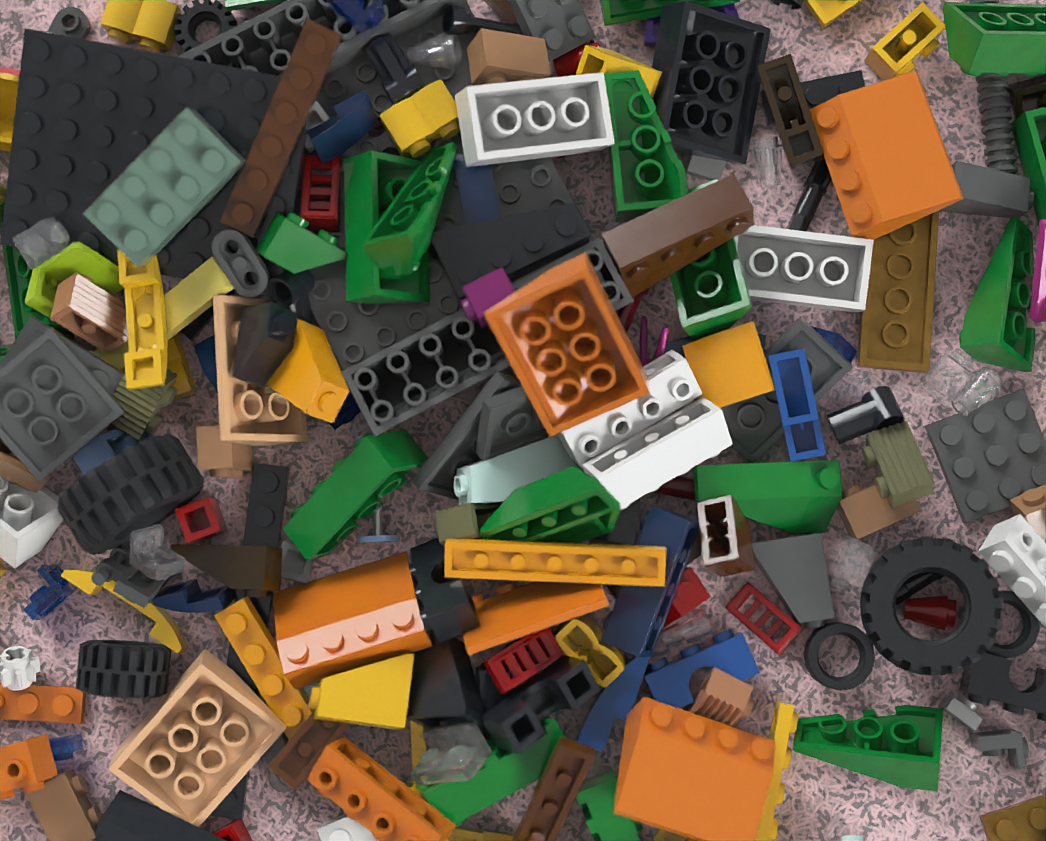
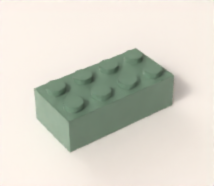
(165, 187)

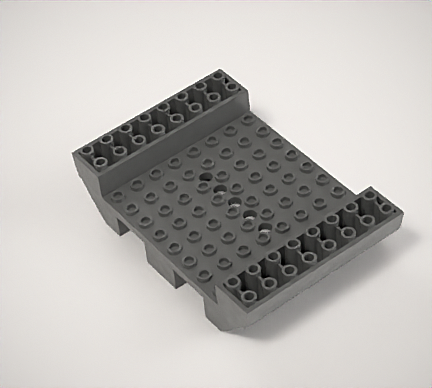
(411, 353)

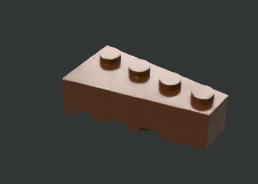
(678, 233)

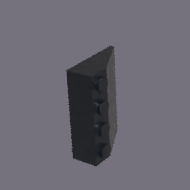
(708, 80)

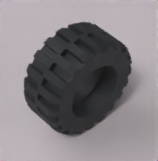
(129, 493)
(966, 570)

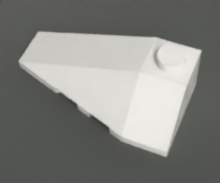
(25, 521)

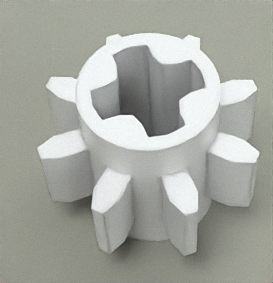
(18, 668)

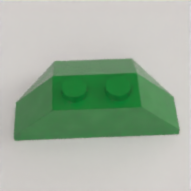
(555, 509)

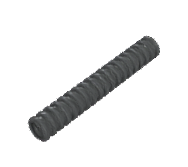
(996, 119)

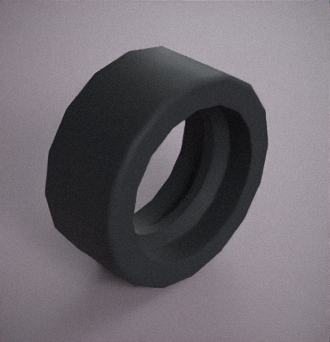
(1029, 632)
(865, 663)

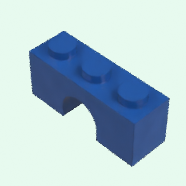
(670, 680)

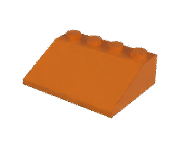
(885, 155)
(568, 346)
(529, 609)
(348, 620)
(692, 774)

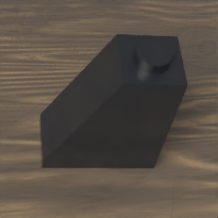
(443, 686)

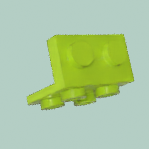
(75, 259)

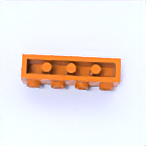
(26, 766)
(376, 796)

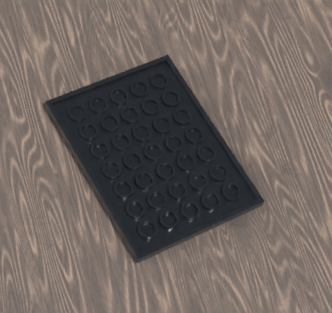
(96, 108)

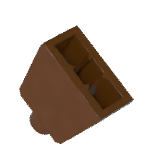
(725, 547)

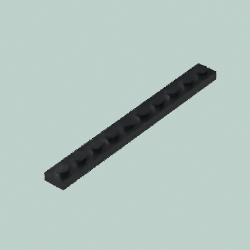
(261, 529)

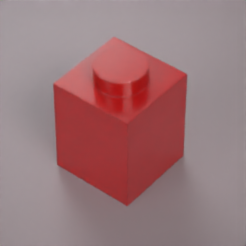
(201, 520)

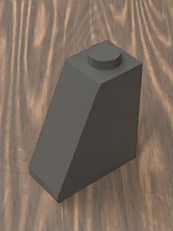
(991, 192)
(798, 576)

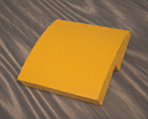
(730, 365)

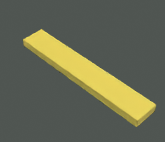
(183, 304)

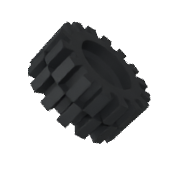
(196, 15)

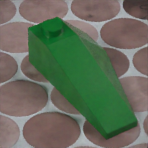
(642, 159)
(409, 221)
(996, 317)
(785, 495)
(889, 748)

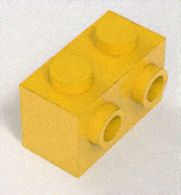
(905, 43)

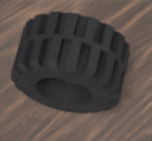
(123, 669)

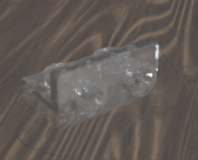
(452, 754)

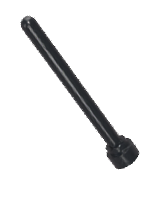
(459, 21)

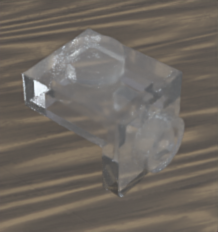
(151, 556)

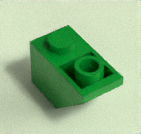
(295, 247)

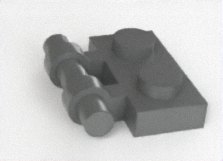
(129, 581)

